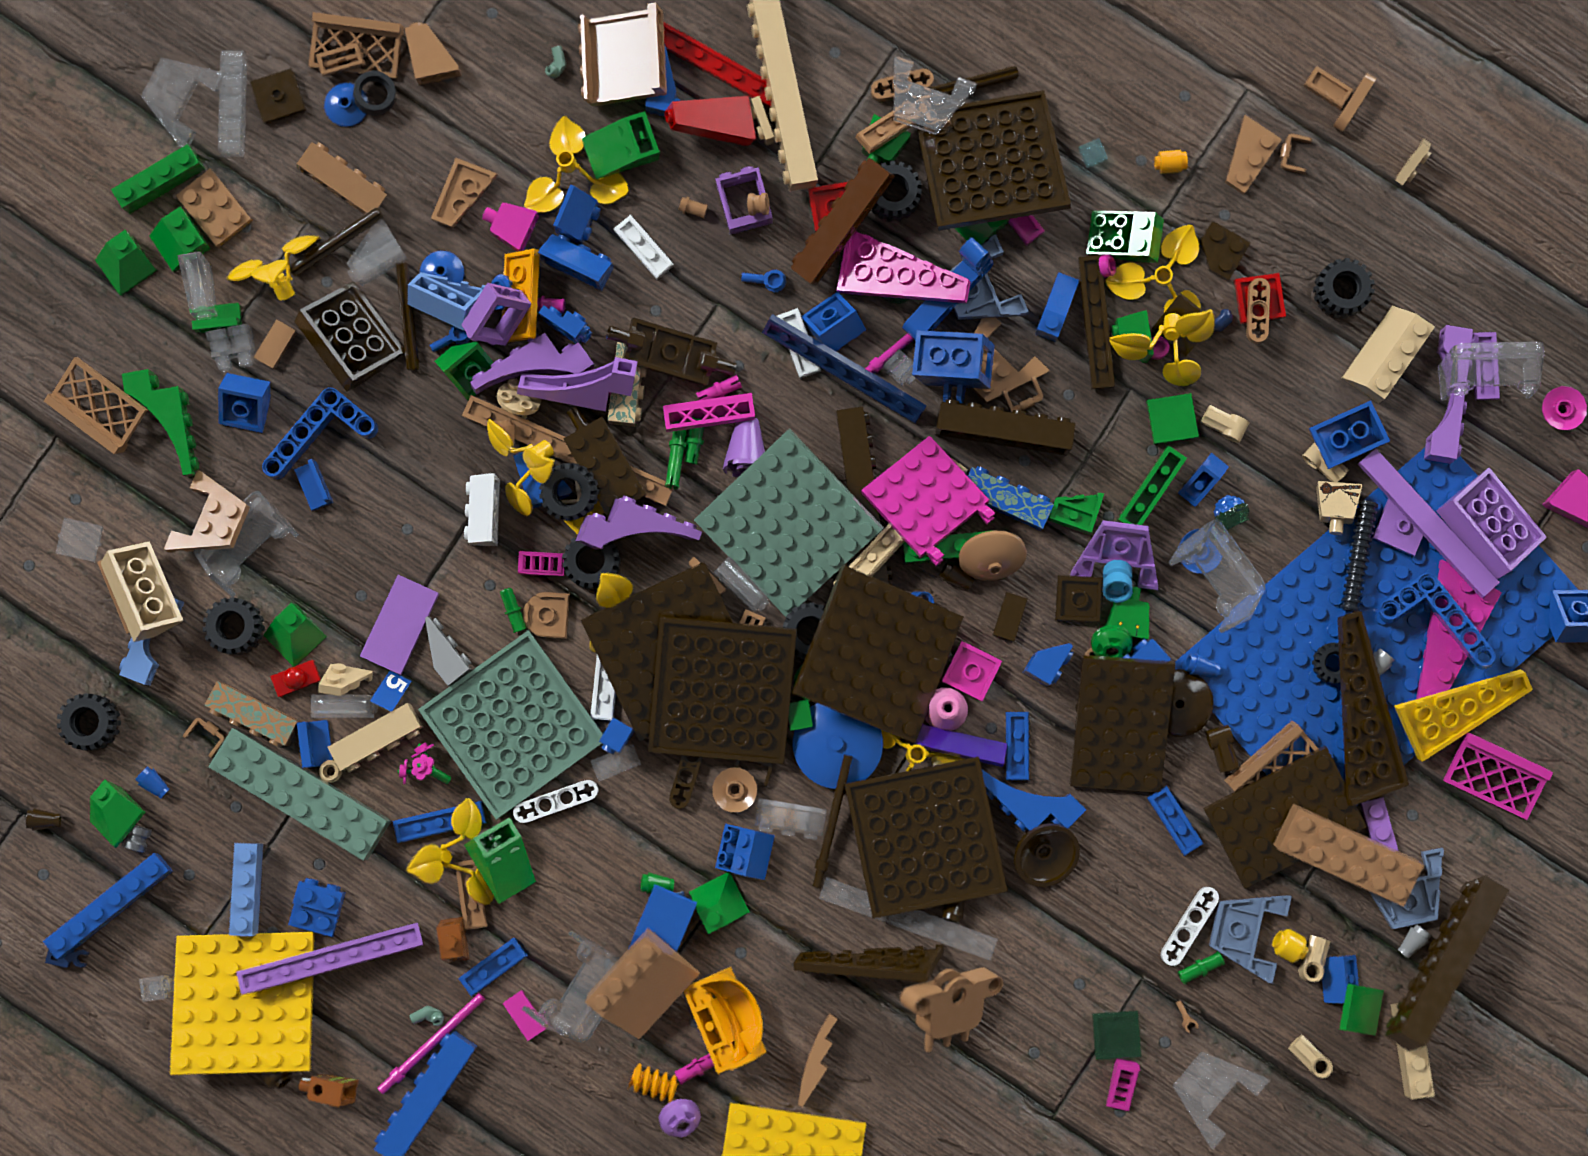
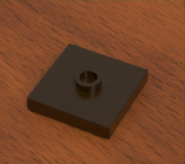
(278, 96)
(1180, 306)
(1079, 598)

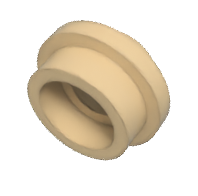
(323, 771)

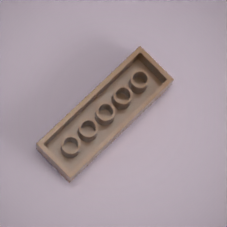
(1348, 855)

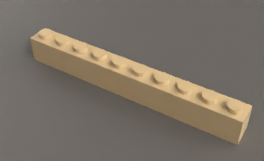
(783, 94)

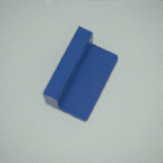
(313, 485)
(313, 742)
(1337, 975)

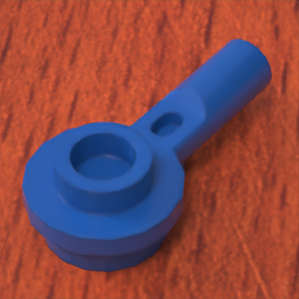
(773, 280)
(455, 335)

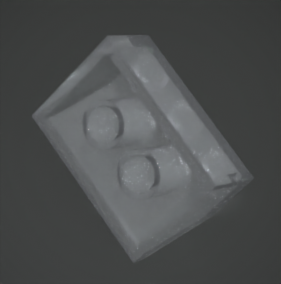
(790, 818)

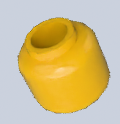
(1290, 945)

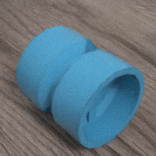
(1117, 581)

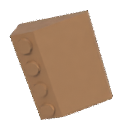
(641, 985)

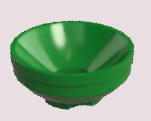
(1111, 637)

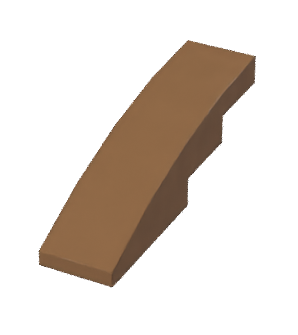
(814, 1067)

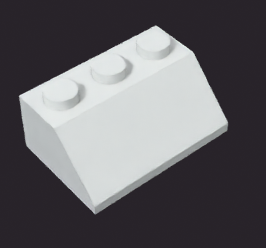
(482, 510)

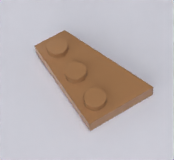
(1251, 153)
(461, 191)

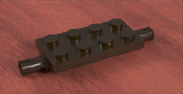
(670, 351)
(599, 452)

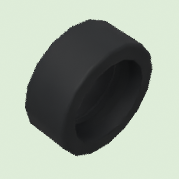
(374, 76)

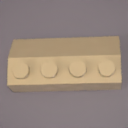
(1388, 353)
(141, 590)

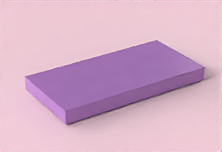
(399, 624)

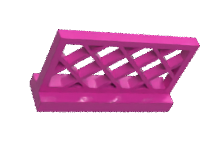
(1505, 757)

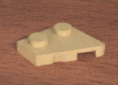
(1419, 156)
(341, 679)

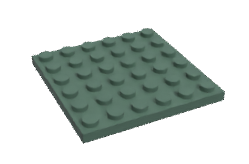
(788, 522)
(512, 724)

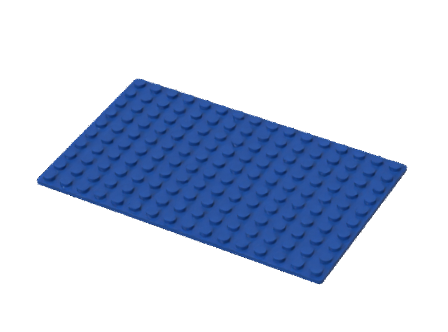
(1268, 659)

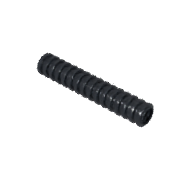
(1359, 556)

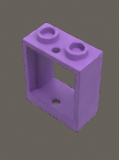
(747, 222)
(483, 307)

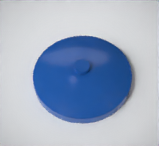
(833, 734)

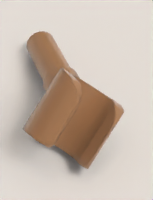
(1187, 1019)

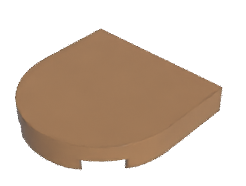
(548, 614)

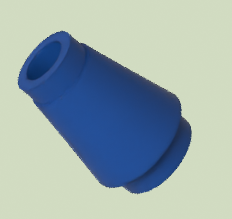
(1199, 665)
(152, 782)

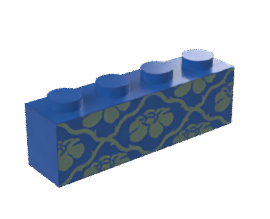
(1012, 500)

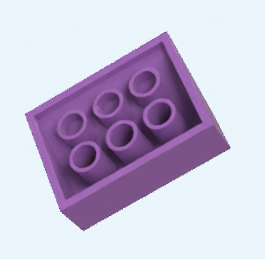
(1491, 523)

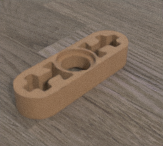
(884, 83)
(1354, 102)
(1263, 327)

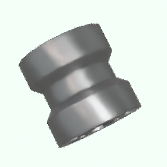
(137, 838)

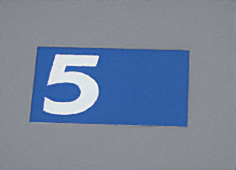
(390, 691)

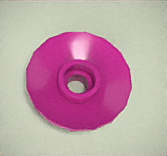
(1574, 406)

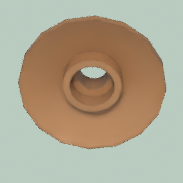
(723, 794)

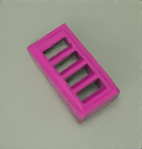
(541, 572)
(1133, 1067)

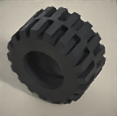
(909, 204)
(1356, 275)
(588, 492)
(585, 580)
(796, 616)
(216, 619)
(70, 722)

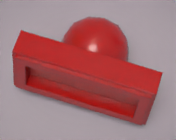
(295, 678)

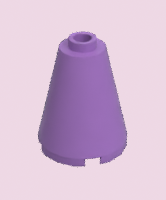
(744, 447)

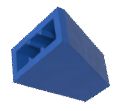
(531, 486)

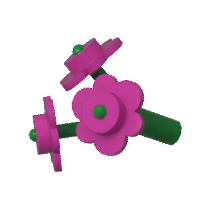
(422, 766)

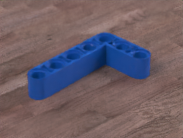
(974, 267)
(314, 429)
(1443, 614)

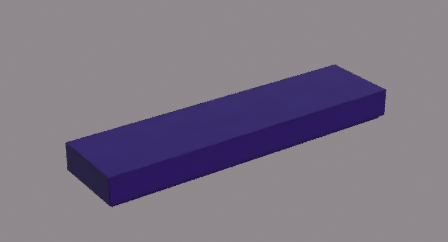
(962, 745)

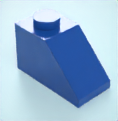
(1203, 479)
(616, 736)

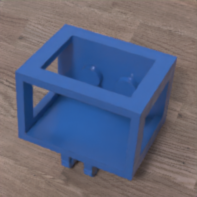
(952, 361)

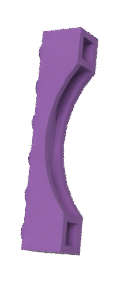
(1443, 442)

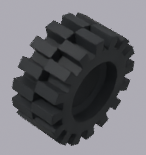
(1320, 663)

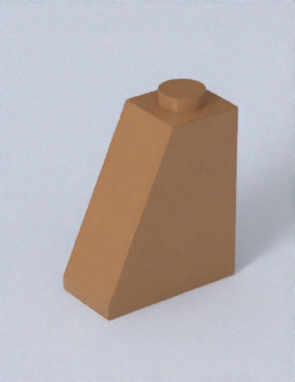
(428, 56)

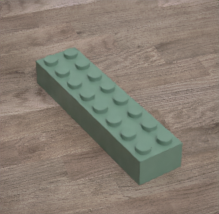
(300, 793)

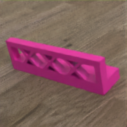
(709, 409)

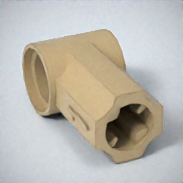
(1229, 425)
(1315, 460)
(1316, 957)
(1310, 1056)

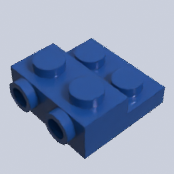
(570, 325)
(317, 907)

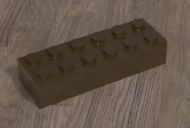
(1005, 428)

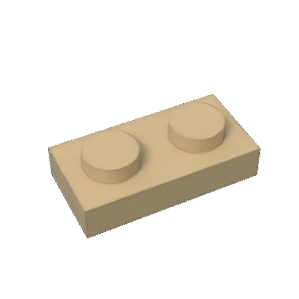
(764, 130)

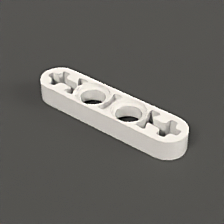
(557, 804)
(1186, 923)

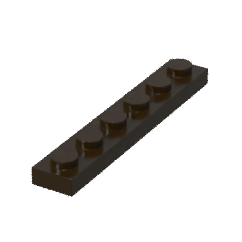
(1096, 323)

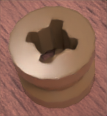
(758, 204)

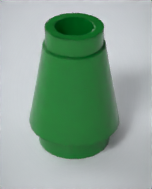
(649, 880)

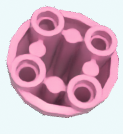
(938, 717)

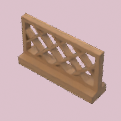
(361, 26)
(90, 423)
(1267, 754)

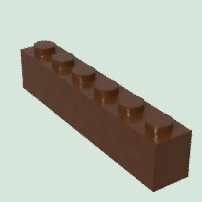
(842, 221)

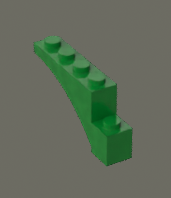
(170, 409)

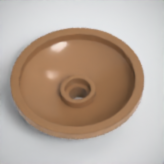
(992, 555)

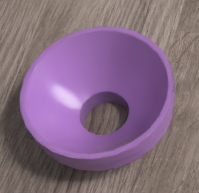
(676, 1113)

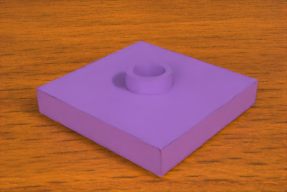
(1396, 530)

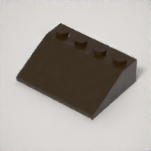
(349, 335)

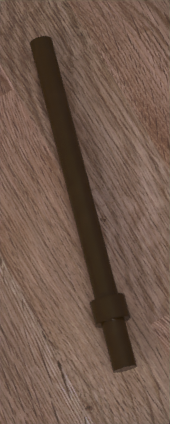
(822, 862)

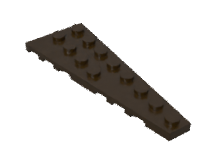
(1369, 738)

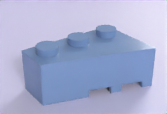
(442, 298)

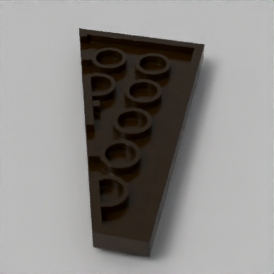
(874, 963)

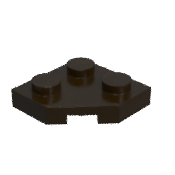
(1223, 250)

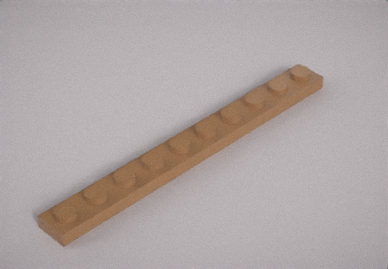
(531, 433)

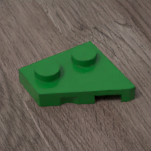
(1077, 511)

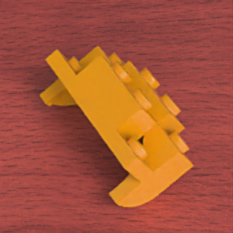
(727, 1019)

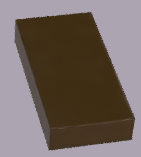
(1010, 616)

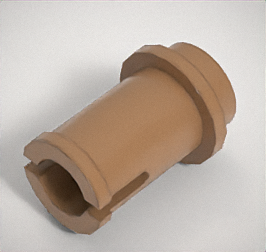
(693, 207)

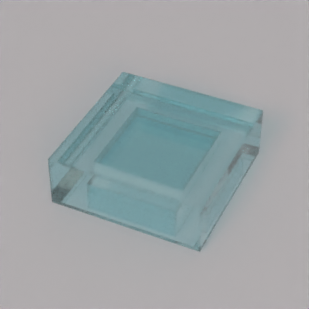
(1093, 153)

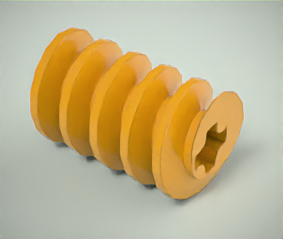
(653, 1083)

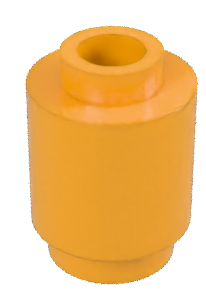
(1171, 161)

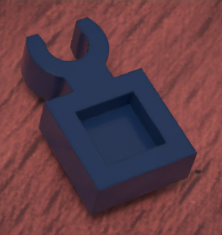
(72, 957)

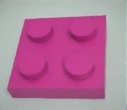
(971, 671)

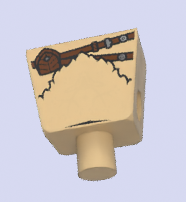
(1337, 504)

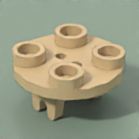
(516, 403)

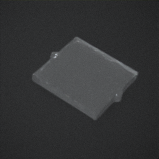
(79, 539)

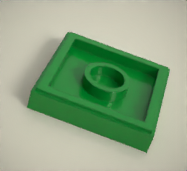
(1172, 418)
(1361, 1009)

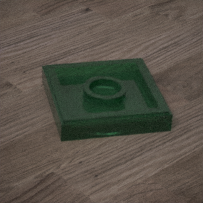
(1116, 1035)

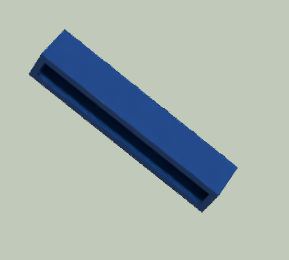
(108, 906)
(426, 1096)

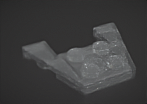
(171, 90)
(924, 106)
(1206, 1085)

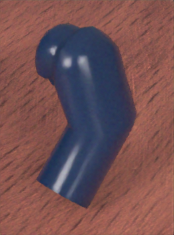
(1223, 320)

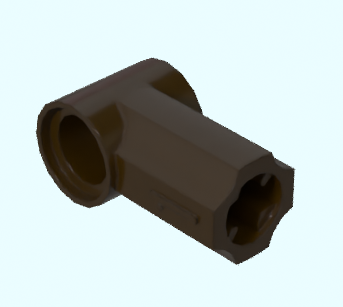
(1221, 742)

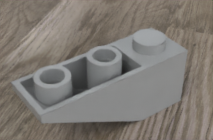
(445, 658)

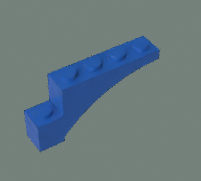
(1031, 808)

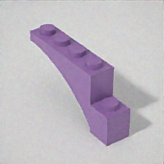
(534, 358)
(582, 389)
(628, 519)

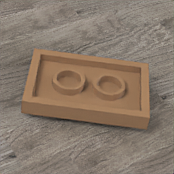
(214, 208)

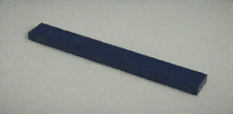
(844, 368)

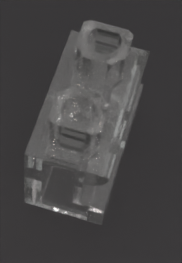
(230, 344)

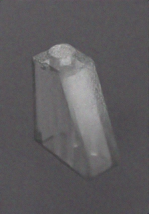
(375, 254)
(198, 285)
(742, 585)
(342, 707)

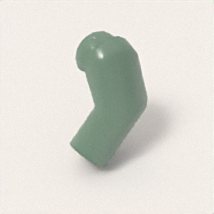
(558, 65)
(427, 1013)

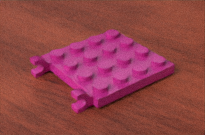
(926, 498)

